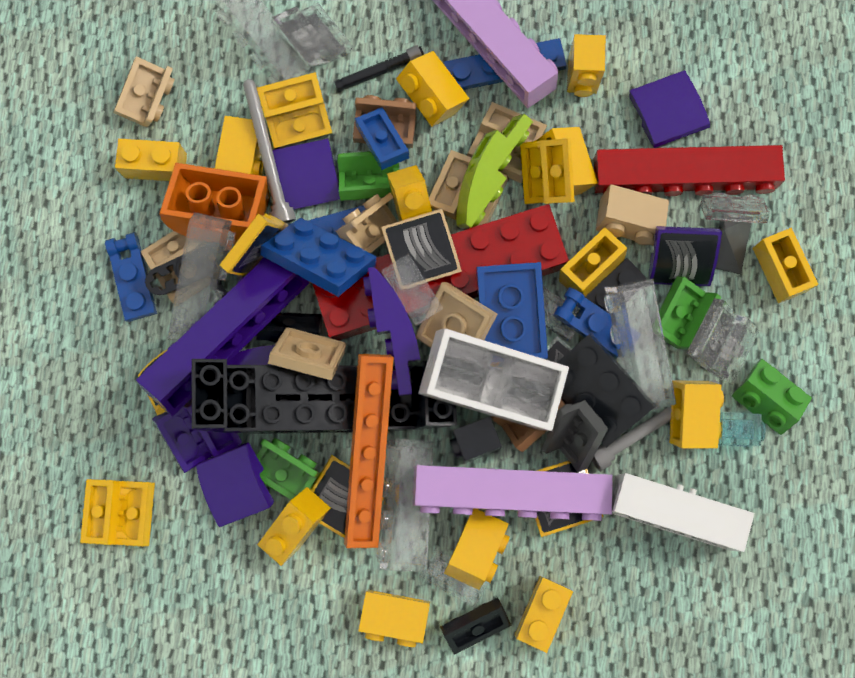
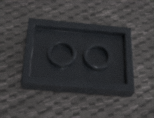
(605, 387)

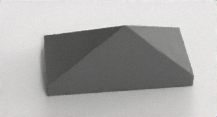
(733, 245)

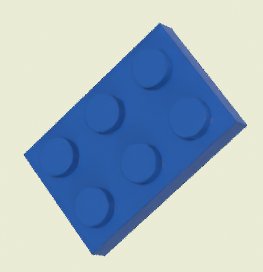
(318, 256)
(518, 299)

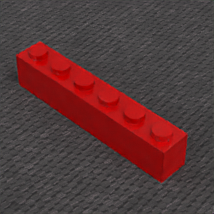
(691, 169)

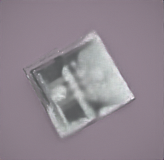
(312, 35)
(723, 341)

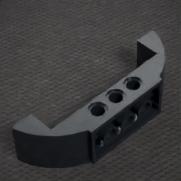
(288, 401)

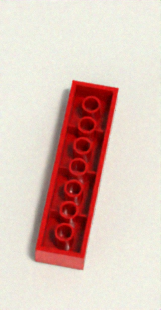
(509, 240)

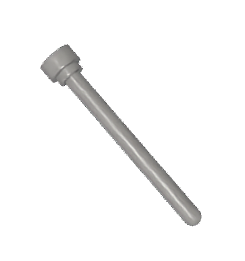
(280, 208)
(604, 456)

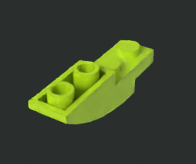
(482, 179)

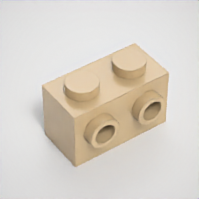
(631, 214)

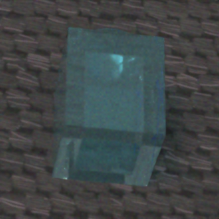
(741, 429)

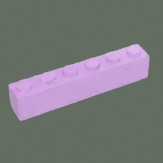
(503, 47)
(512, 490)

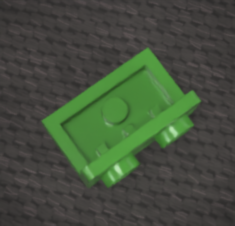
(362, 177)
(684, 312)
(772, 396)
(284, 471)

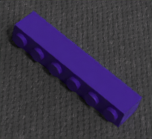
(221, 331)

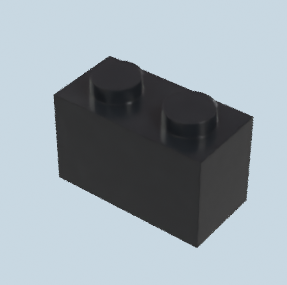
(475, 440)

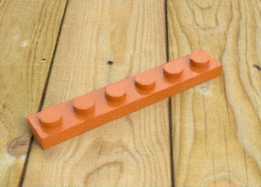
(368, 450)

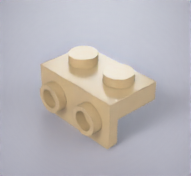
(143, 92)
(364, 227)

